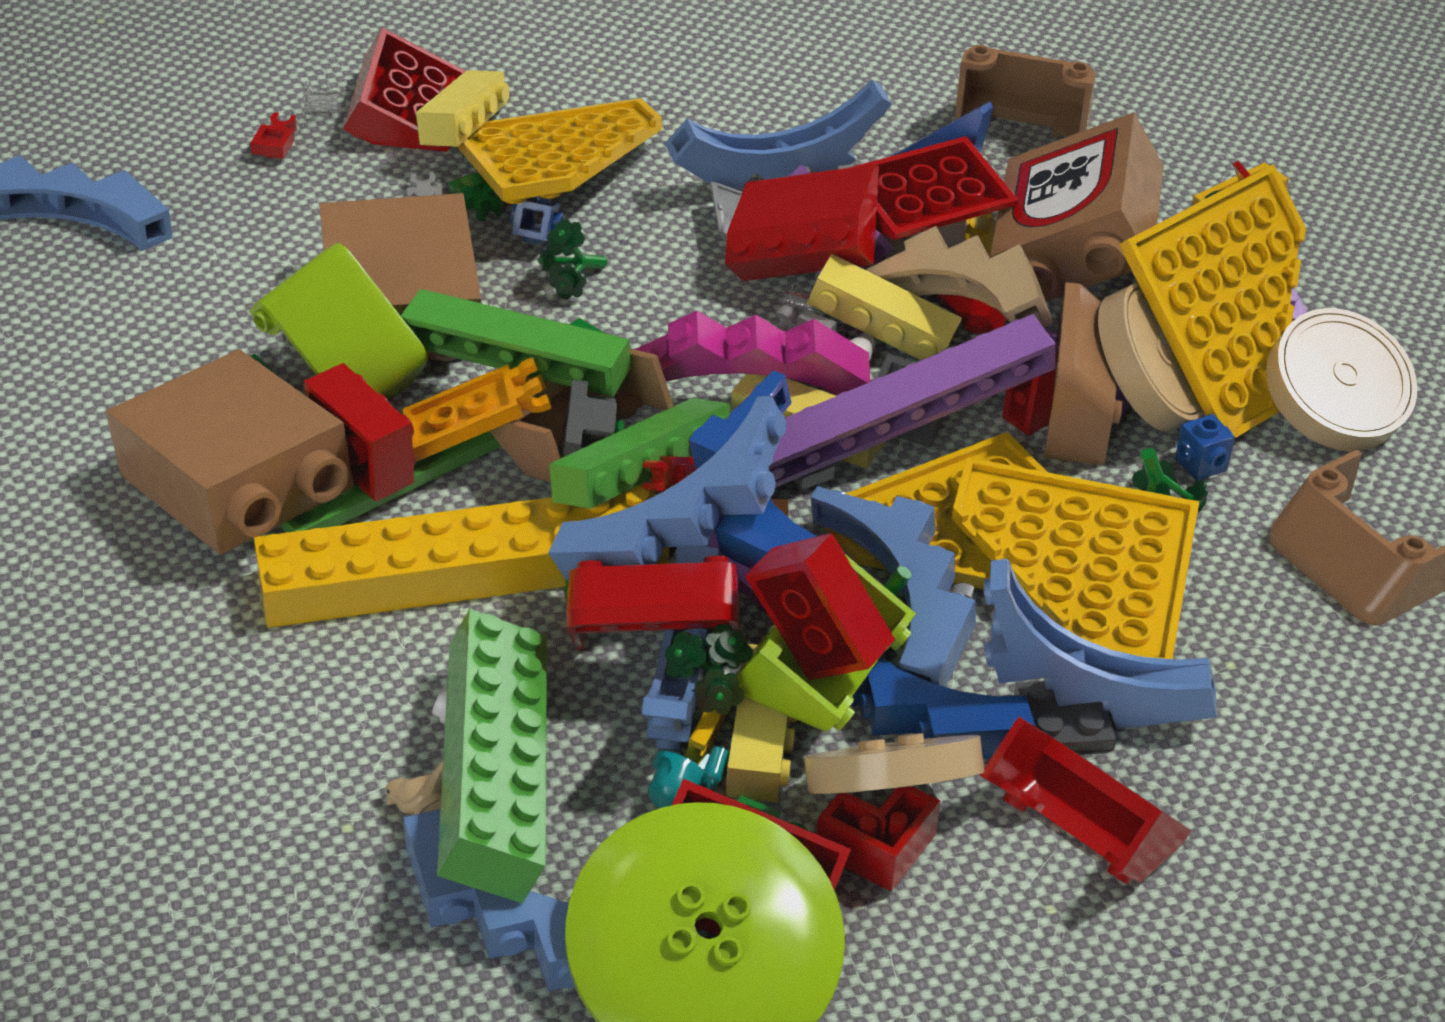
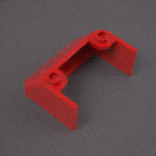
(651, 597)
(1084, 802)

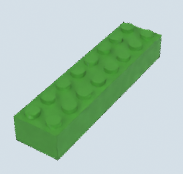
(494, 758)

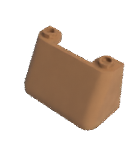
(1027, 89)

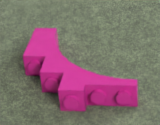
(757, 347)

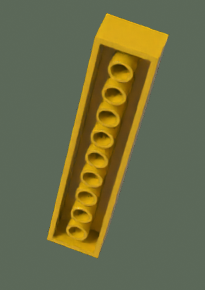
(418, 559)

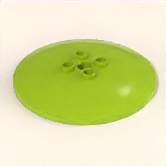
(657, 875)

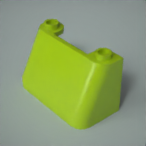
(339, 317)
(779, 683)

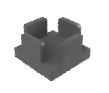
(586, 416)

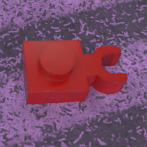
(274, 139)
(668, 472)

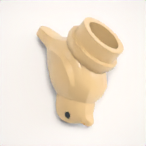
(416, 794)

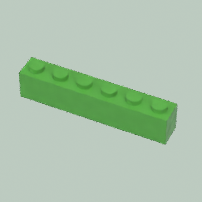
(508, 337)
(617, 461)

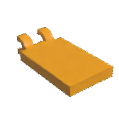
(475, 408)

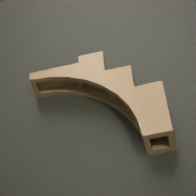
(968, 271)

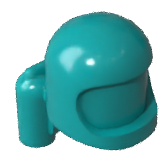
(673, 768)

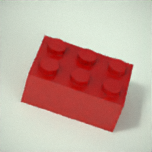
(374, 430)
(820, 607)

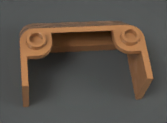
(1083, 384)
(535, 436)
(1349, 557)

